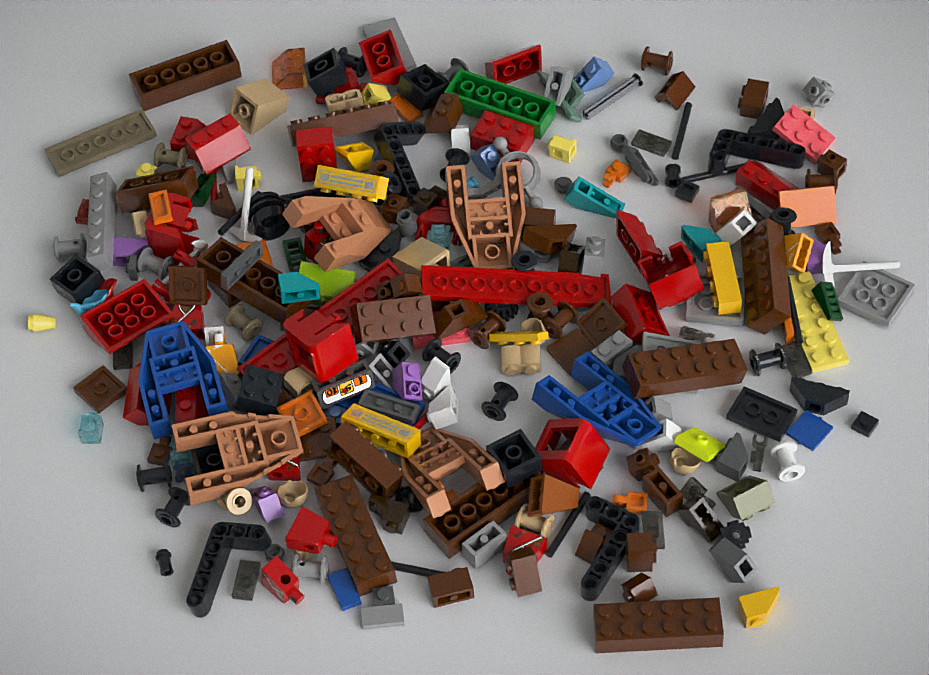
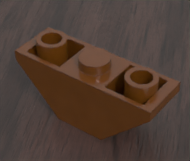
(548, 238)
(457, 317)

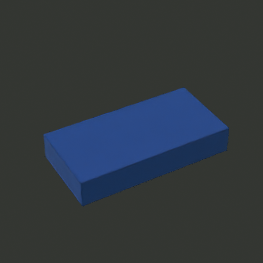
(344, 589)

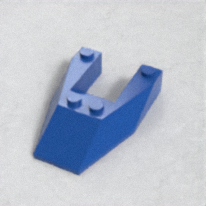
(172, 362)
(606, 405)

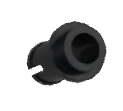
(163, 557)

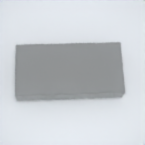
(382, 616)

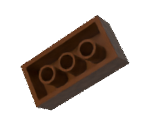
(134, 192)
(392, 319)
(364, 461)

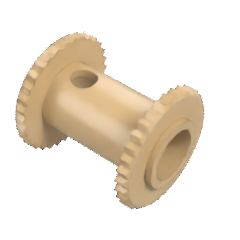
(236, 501)
(538, 523)

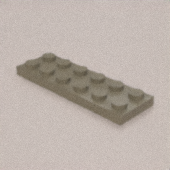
(100, 142)

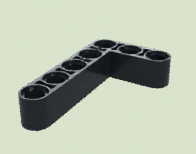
(390, 143)
(753, 147)
(221, 540)
(611, 548)

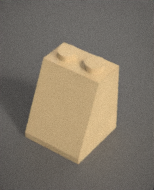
(257, 104)
(421, 253)

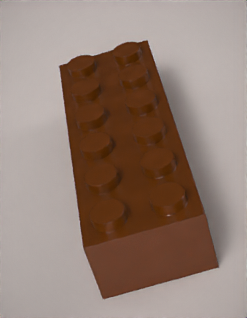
(185, 75)
(349, 122)
(765, 276)
(256, 287)
(684, 368)
(473, 511)
(357, 535)
(658, 625)

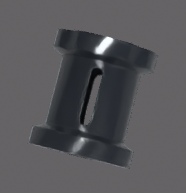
(672, 179)

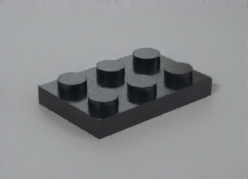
(761, 414)

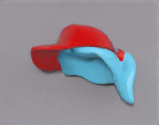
(99, 296)

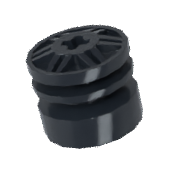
(267, 216)

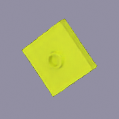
(699, 444)

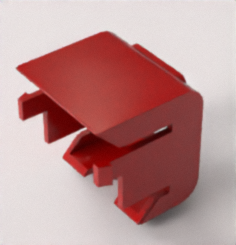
(167, 238)
(682, 278)
(328, 351)
(581, 459)

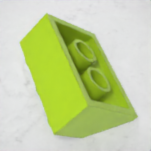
(330, 282)

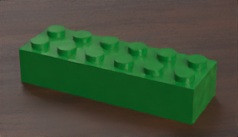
(483, 94)

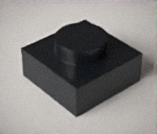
(687, 191)
(865, 424)

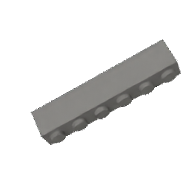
(101, 221)

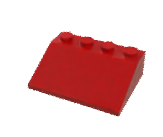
(125, 316)

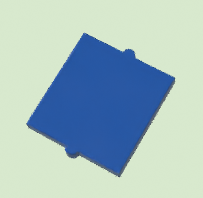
(809, 430)

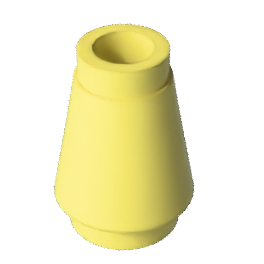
(40, 322)

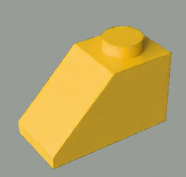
(356, 155)
(758, 606)

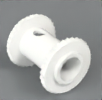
(784, 453)

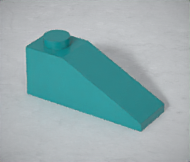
(592, 199)

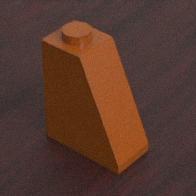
(551, 496)

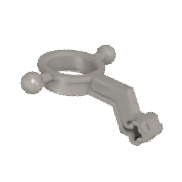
(500, 144)

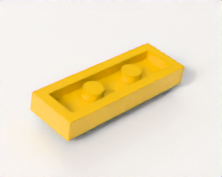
(519, 338)

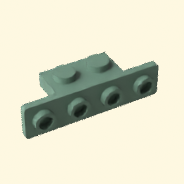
(571, 99)

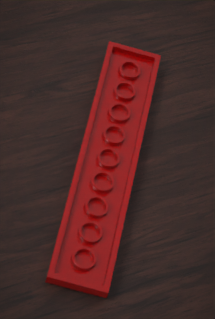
(512, 286)
(278, 356)

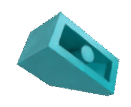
(697, 238)
(297, 288)

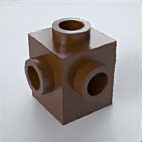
(642, 463)

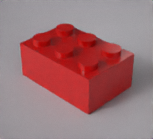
(492, 125)
(315, 148)

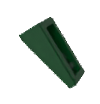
(202, 193)
(290, 244)
(828, 301)

